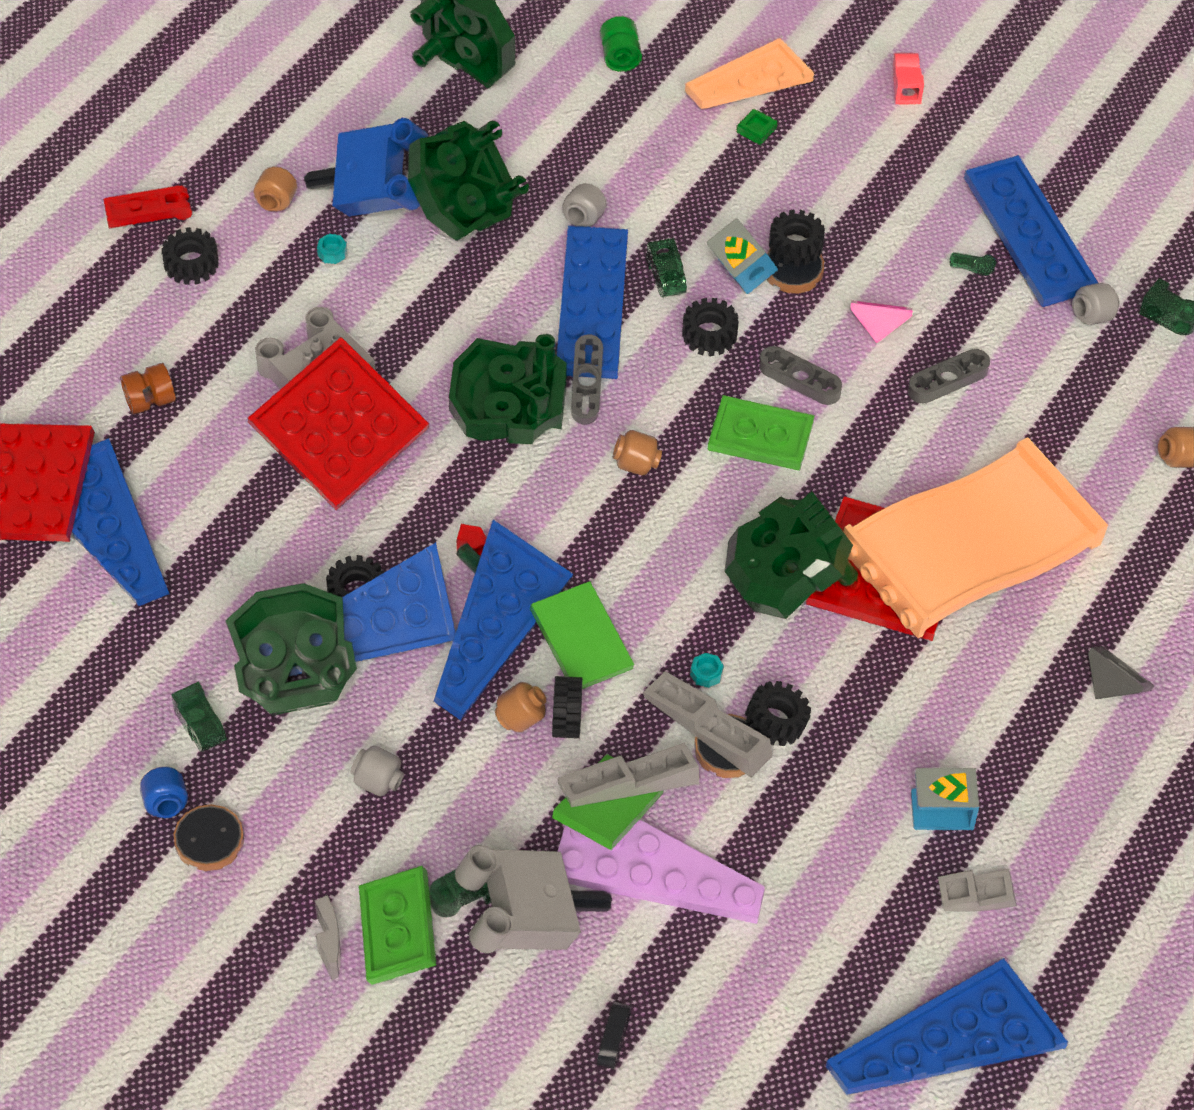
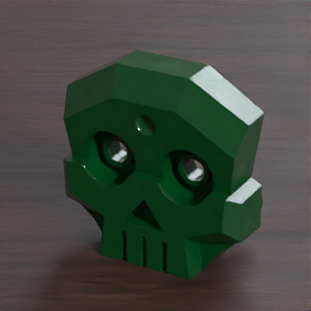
(466, 37)
(463, 179)
(530, 393)
(786, 539)
(286, 621)

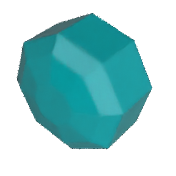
(332, 248)
(706, 670)

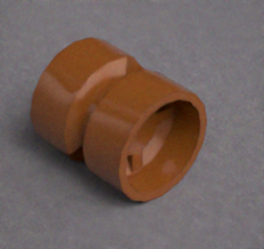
(159, 388)

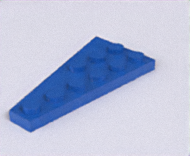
(965, 1028)

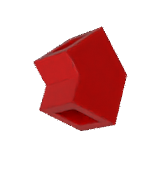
(473, 536)

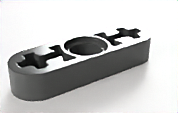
(596, 359)
(824, 378)
(942, 387)

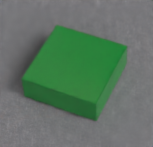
(756, 126)

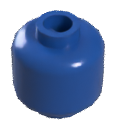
(163, 792)

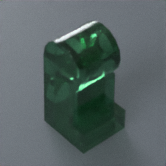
(666, 267)
(1168, 309)
(198, 717)
(449, 896)

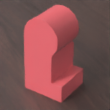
(907, 75)

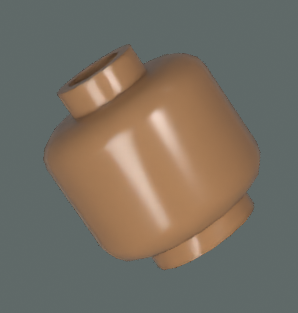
(275, 189)
(1177, 447)
(636, 452)
(520, 707)

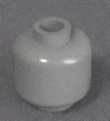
(584, 205)
(1095, 303)
(377, 771)

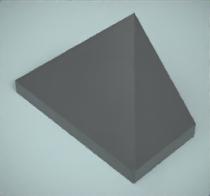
(1113, 676)

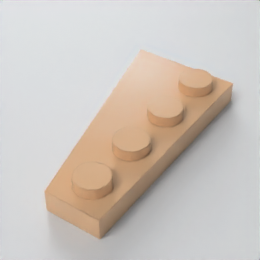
(750, 75)

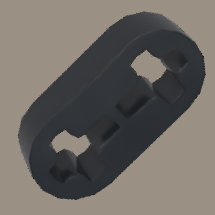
(614, 1035)

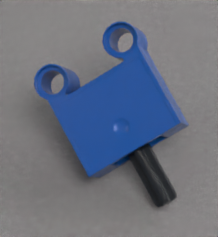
(370, 169)

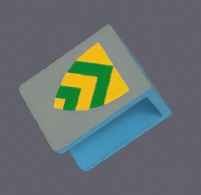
(742, 256)
(945, 799)

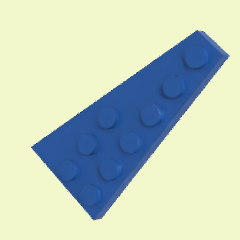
(112, 529)
(396, 610)
(496, 615)

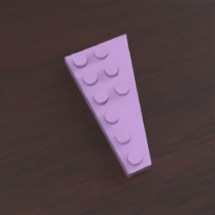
(662, 871)

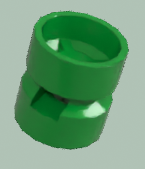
(620, 44)

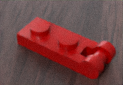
(148, 206)

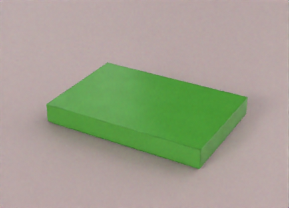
(761, 433)
(582, 635)
(606, 820)
(397, 925)

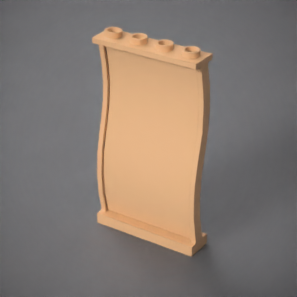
(973, 537)

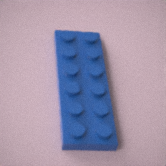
(1030, 230)
(593, 295)

